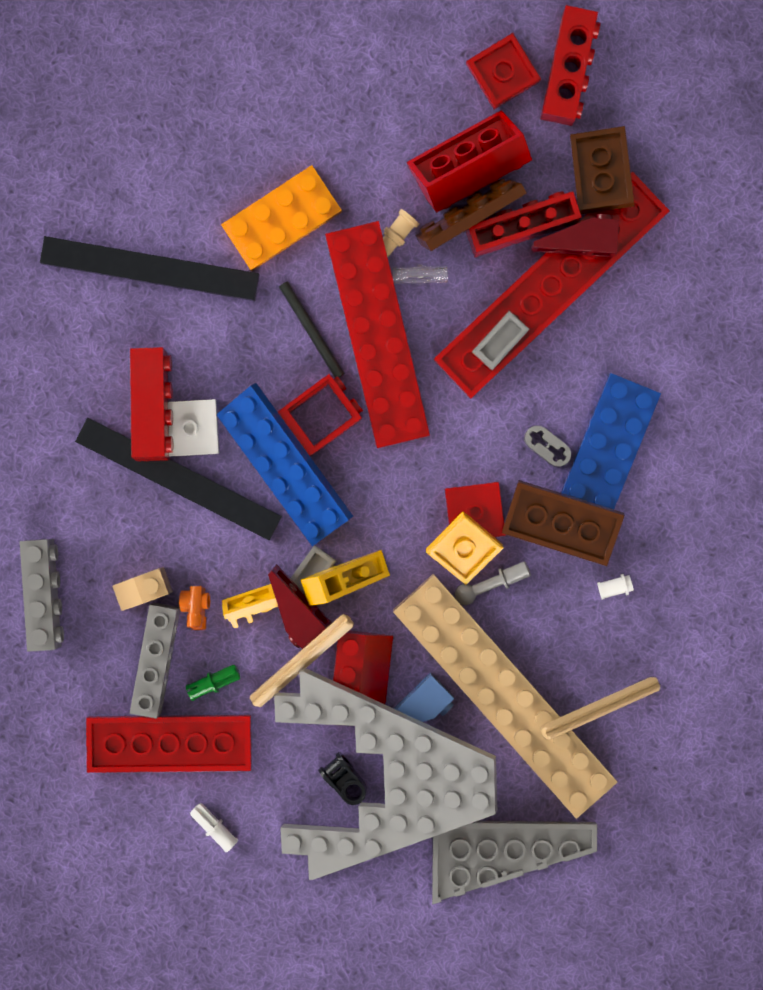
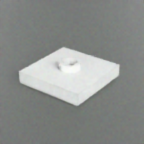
(194, 427)

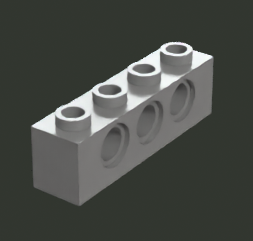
(155, 660)

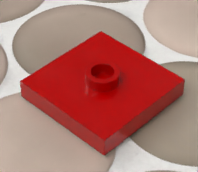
(503, 71)
(480, 502)

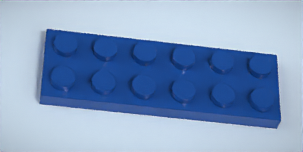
(611, 442)
(284, 464)

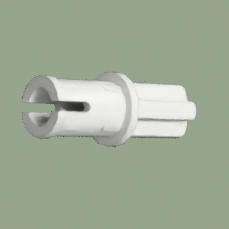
(213, 827)

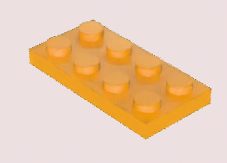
(281, 218)

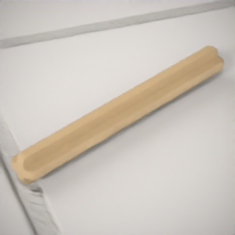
(301, 660)
(600, 708)

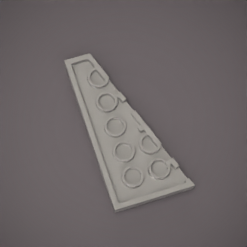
(503, 850)

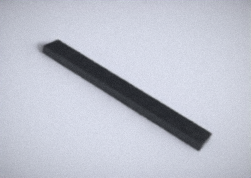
(149, 268)
(181, 481)

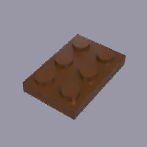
(602, 170)

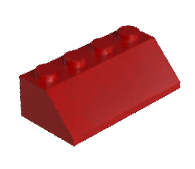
(470, 161)

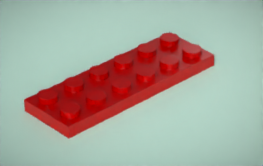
(168, 743)

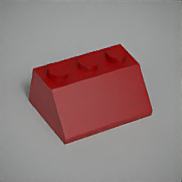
(364, 663)

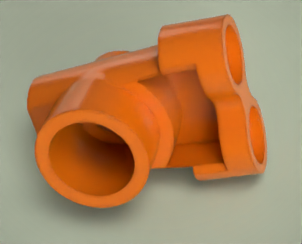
(195, 602)

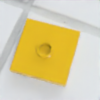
(464, 548)

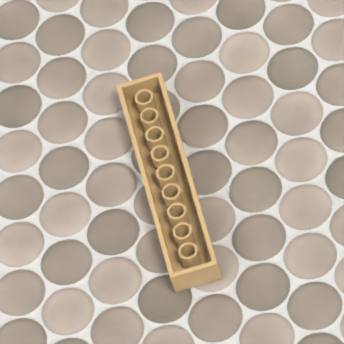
(503, 695)

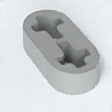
(552, 441)

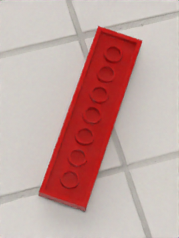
(377, 334)

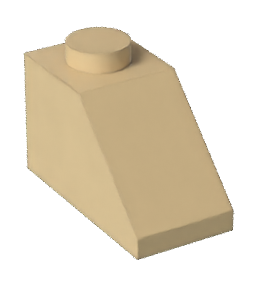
(142, 588)

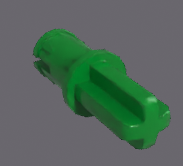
(213, 682)

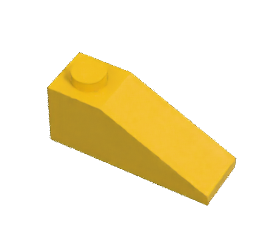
(344, 578)

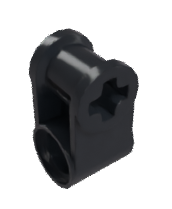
(343, 778)

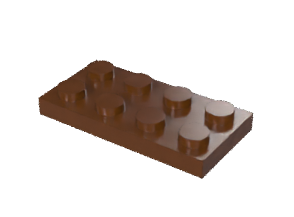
(477, 209)
(563, 523)

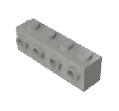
(41, 594)

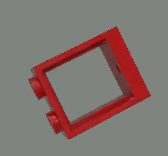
(338, 388)

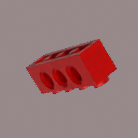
(583, 24)

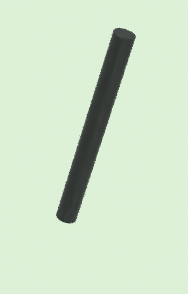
(311, 329)

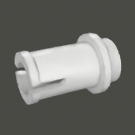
(615, 586)

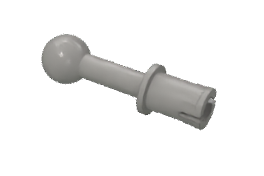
(467, 593)

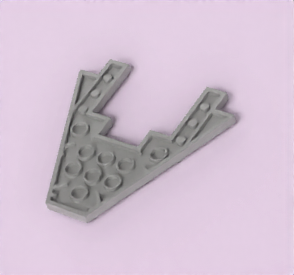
(428, 778)

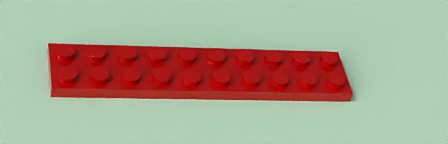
(546, 292)

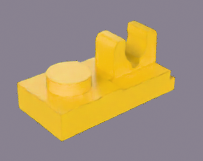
(249, 603)

